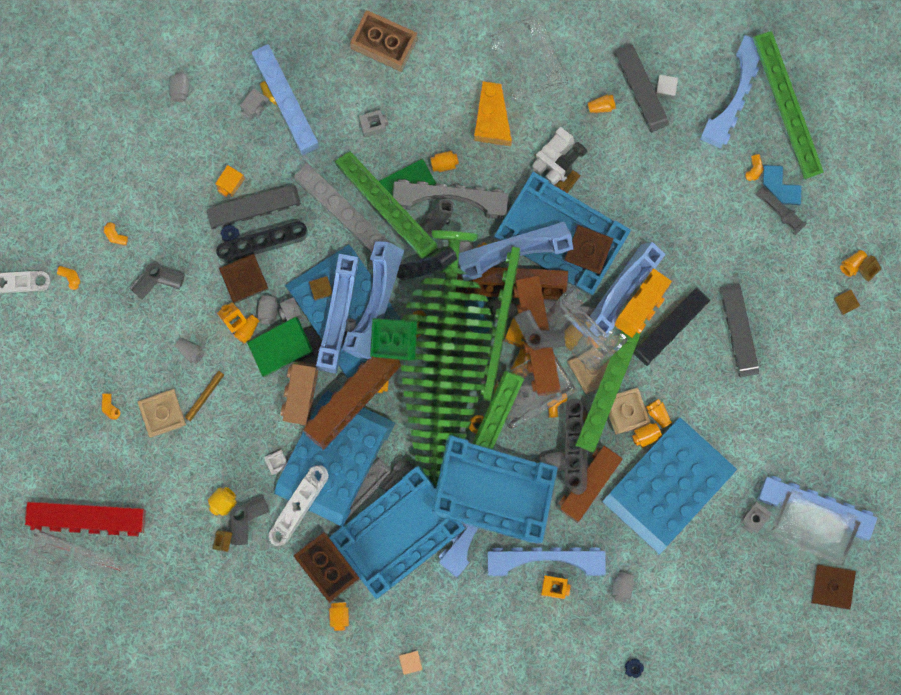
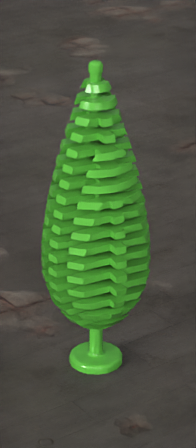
(442, 383)

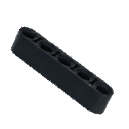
(269, 235)
(436, 261)
(671, 326)

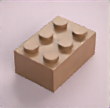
(384, 41)
(299, 392)

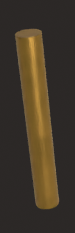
(204, 396)

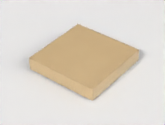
(587, 379)
(628, 412)
(161, 413)

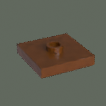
(589, 249)
(243, 278)
(833, 587)

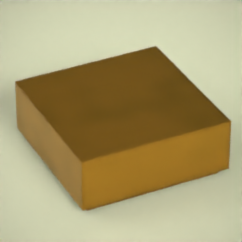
(869, 268)
(320, 288)
(846, 302)
(222, 541)

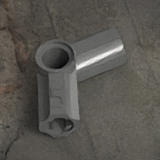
(438, 216)
(167, 277)
(529, 328)
(252, 510)

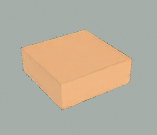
(410, 662)

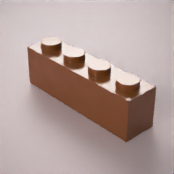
(598, 474)

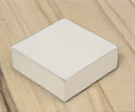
(667, 85)
(276, 462)

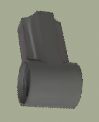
(400, 470)

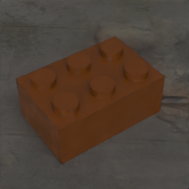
(326, 567)

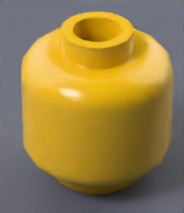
(222, 501)

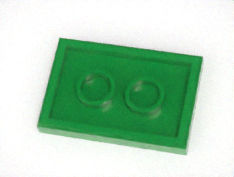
(413, 173)
(393, 339)
(280, 347)

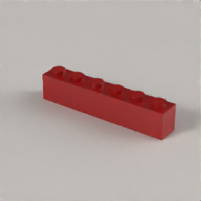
(85, 518)

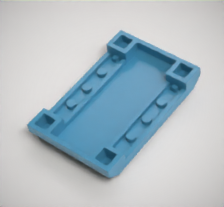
(545, 205)
(318, 310)
(345, 459)
(669, 485)
(494, 490)
(395, 534)

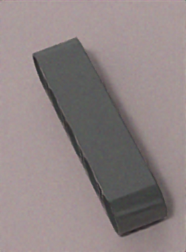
(640, 84)
(252, 206)
(740, 330)
(575, 455)

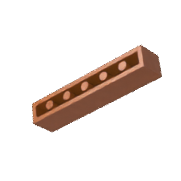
(553, 282)
(542, 360)
(350, 400)

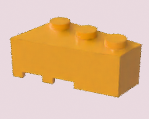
(492, 117)
(642, 304)

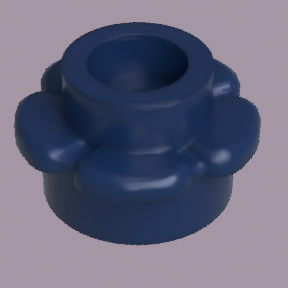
(229, 229)
(634, 673)

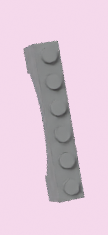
(491, 203)
(339, 207)

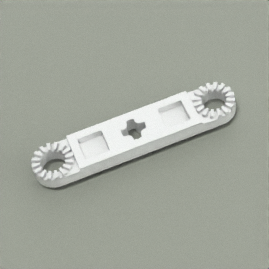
(23, 281)
(305, 494)

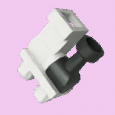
(553, 158)

